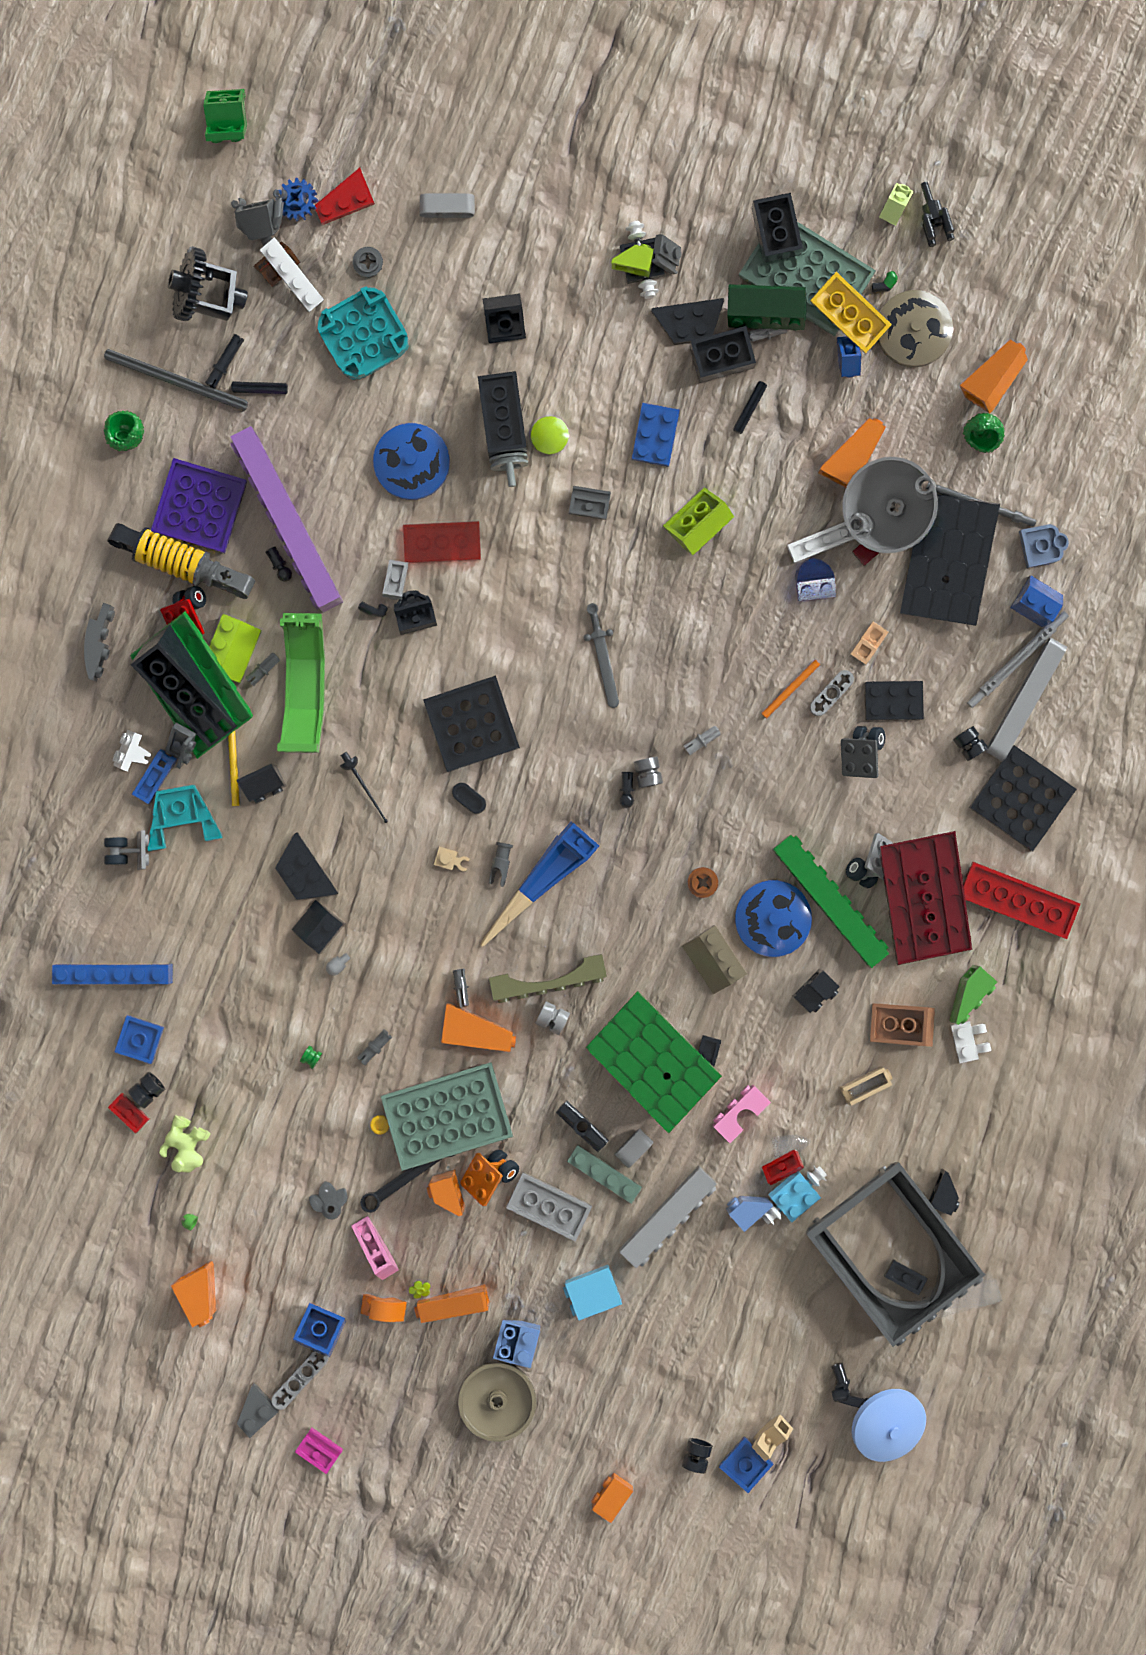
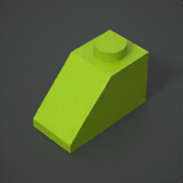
(635, 260)

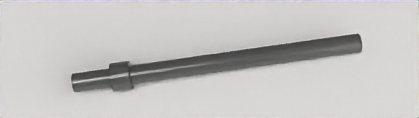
(1016, 516)

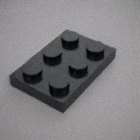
(894, 700)

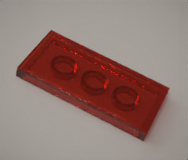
(442, 542)

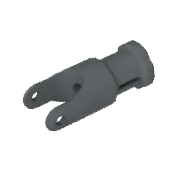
(500, 862)

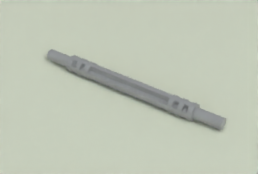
(1019, 658)

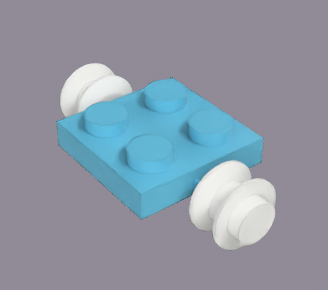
(794, 1195)

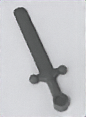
(603, 656)

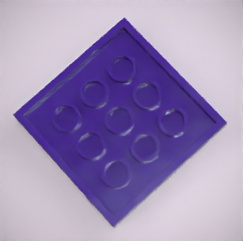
(199, 505)

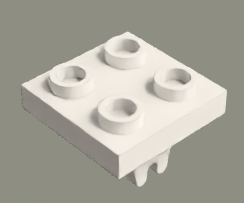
(130, 751)

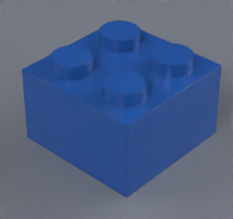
(319, 1330)

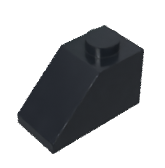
(944, 1194)

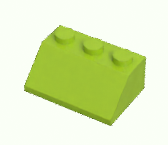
(699, 521)
(234, 645)

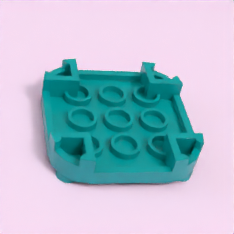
(363, 333)

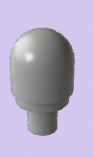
(337, 965)

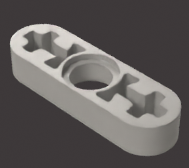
(837, 679)

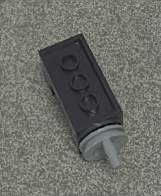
(503, 423)

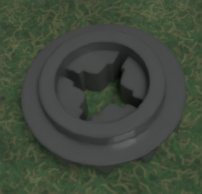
(360, 257)

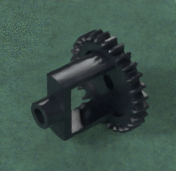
(187, 282)

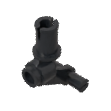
(841, 1393)

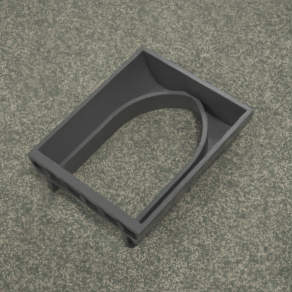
(955, 1265)

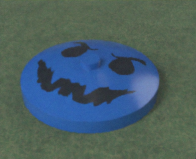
(411, 461)
(773, 918)

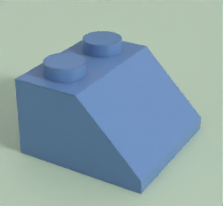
(747, 1210)

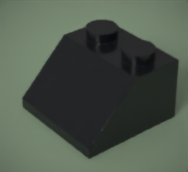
(504, 318)
(262, 783)
(318, 927)

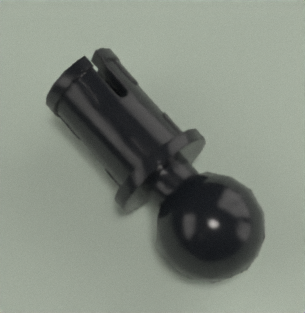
(284, 573)
(627, 800)

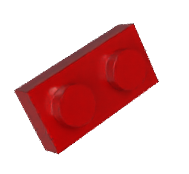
(129, 1113)
(782, 1167)

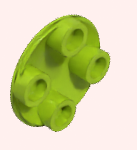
(549, 435)

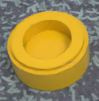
(379, 1124)

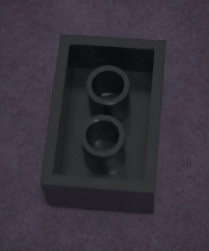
(777, 227)
(722, 354)

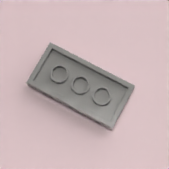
(549, 1206)

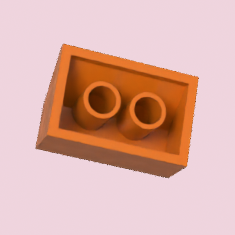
(446, 1192)

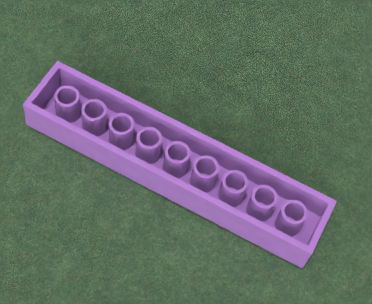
(284, 515)

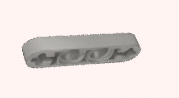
(300, 1378)

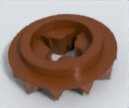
(702, 873)

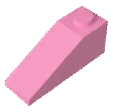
(374, 1248)

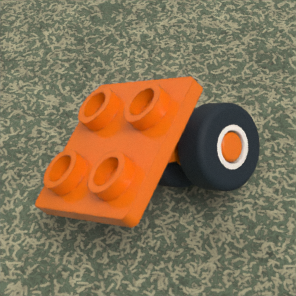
(485, 1174)

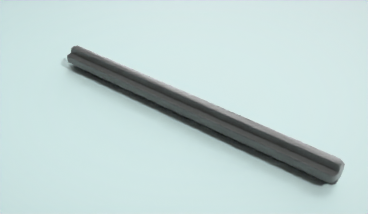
(175, 379)

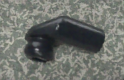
(372, 611)

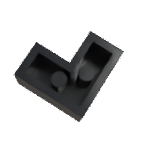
(815, 990)

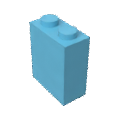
(592, 1292)

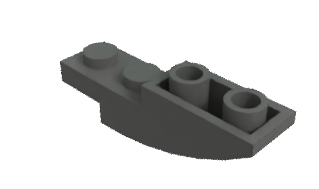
(94, 650)

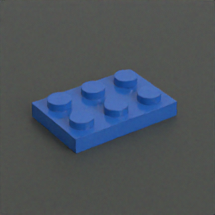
(655, 434)

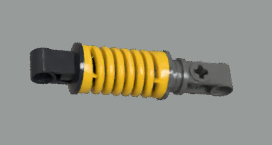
(179, 560)

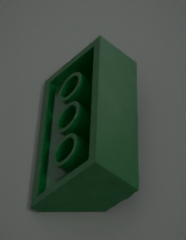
(767, 307)

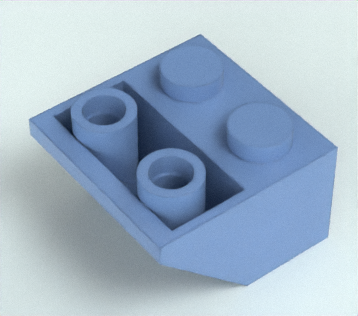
(517, 1342)

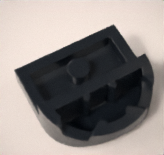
(414, 612)

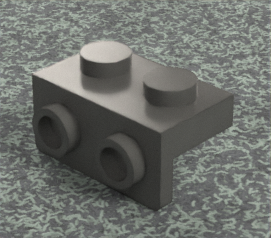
(181, 744)

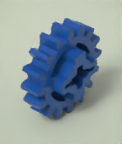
(302, 193)

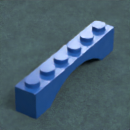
(112, 974)

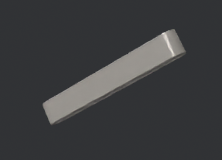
(1026, 699)

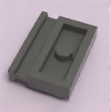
(666, 254)
(589, 502)

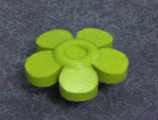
(419, 1289)

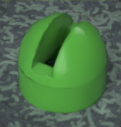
(189, 1222)

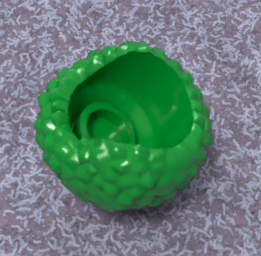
(123, 430)
(984, 432)

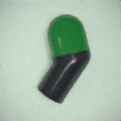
(887, 284)

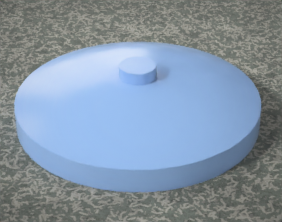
(888, 1425)

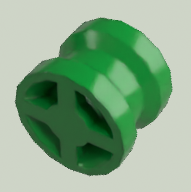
(311, 1057)

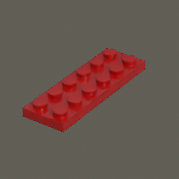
(1020, 900)

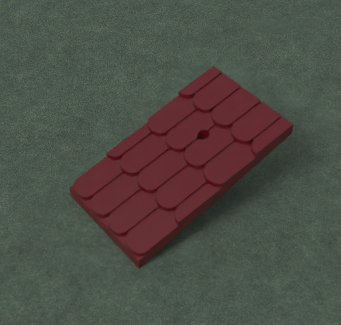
(921, 881)

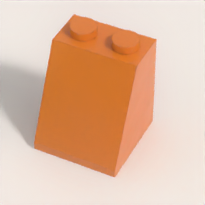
(197, 1294)

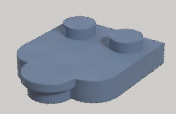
(1042, 545)

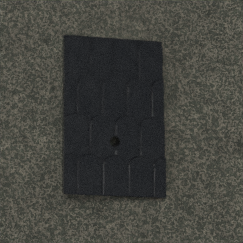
(954, 547)

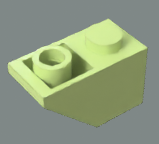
(896, 203)

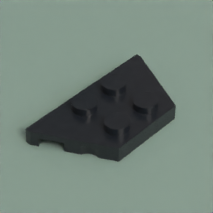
(689, 320)
(303, 872)

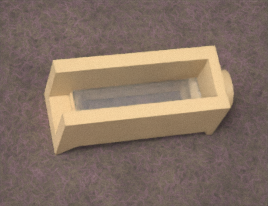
(866, 1085)

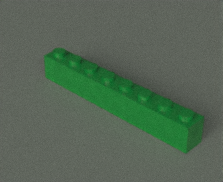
(830, 901)

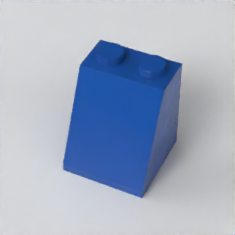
(1038, 602)

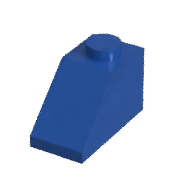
(848, 357)

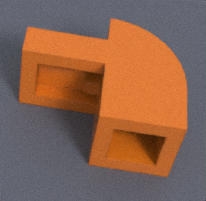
(383, 1308)

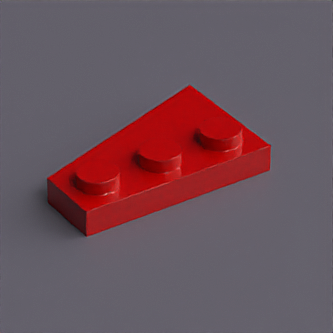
(345, 199)

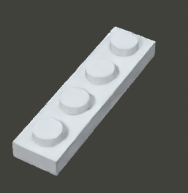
(291, 274)
(821, 541)

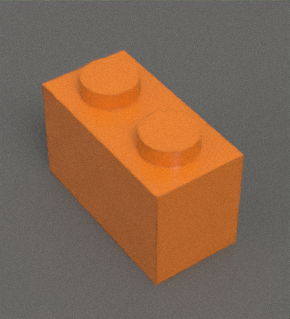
(612, 1497)

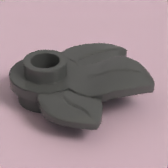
(329, 1197)

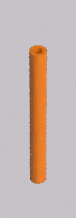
(790, 689)

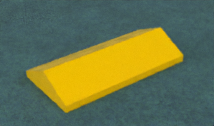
(850, 312)

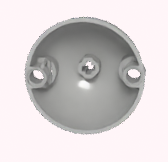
(873, 496)

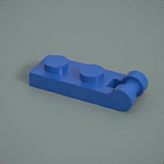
(154, 777)

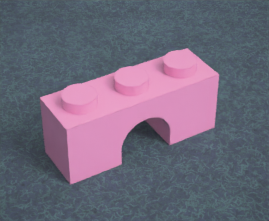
(727, 1123)

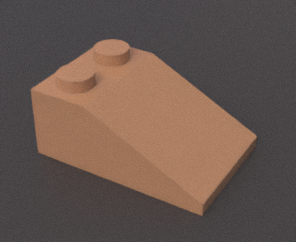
(902, 1024)

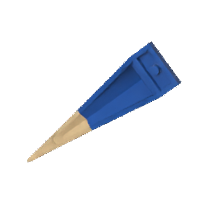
(560, 859)

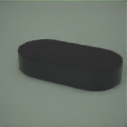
(469, 798)

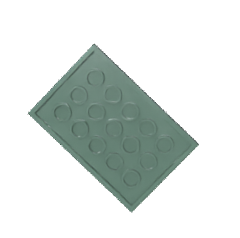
(809, 270)
(446, 1116)

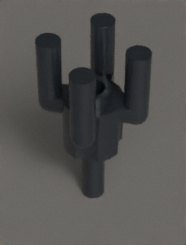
(934, 217)

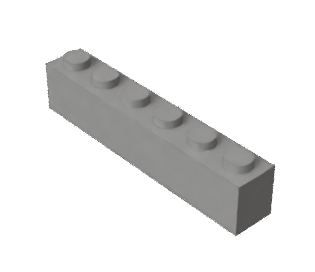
(667, 1217)

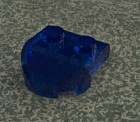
(815, 580)

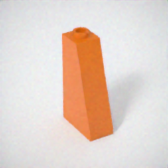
(995, 376)
(853, 453)
(474, 1031)
(453, 1304)

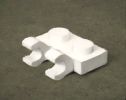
(965, 1042)

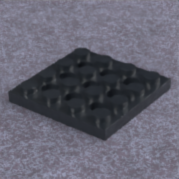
(453, 699)
(1051, 807)

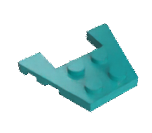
(177, 808)

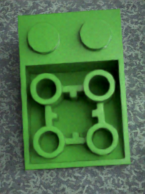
(970, 992)

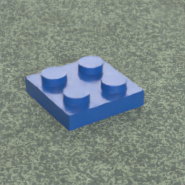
(139, 1039)
(745, 1465)

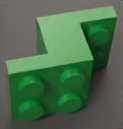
(225, 115)

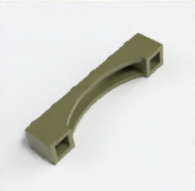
(505, 987)

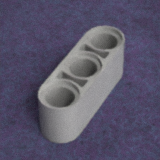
(447, 205)

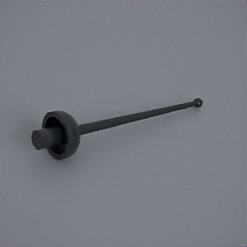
(350, 764)

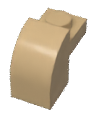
(771, 1436)

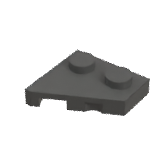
(256, 1411)

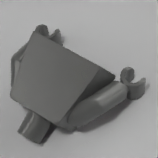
(261, 218)

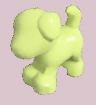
(187, 1158)

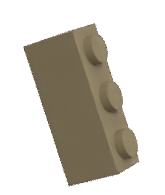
(714, 959)

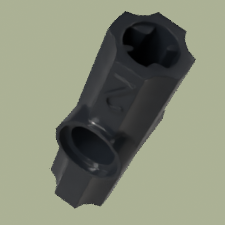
(591, 1134)

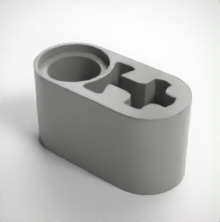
(633, 1148)

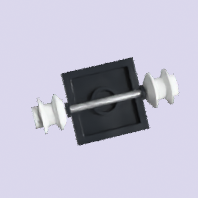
(647, 283)

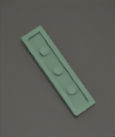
(604, 1174)

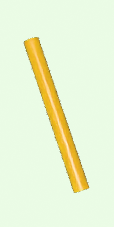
(233, 769)

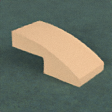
(869, 642)

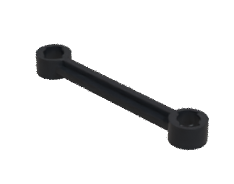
(395, 1185)

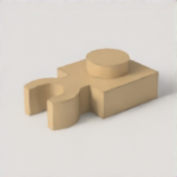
(448, 858)

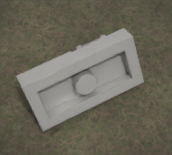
(395, 579)

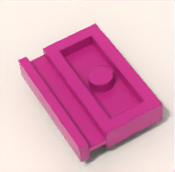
(318, 1450)

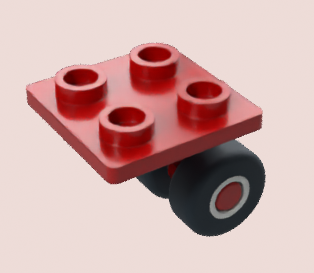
(186, 601)

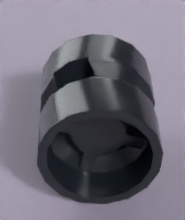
(970, 736)
(145, 1091)
(695, 1449)

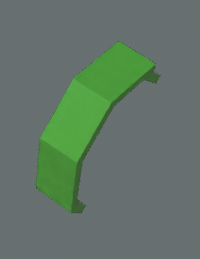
(303, 683)

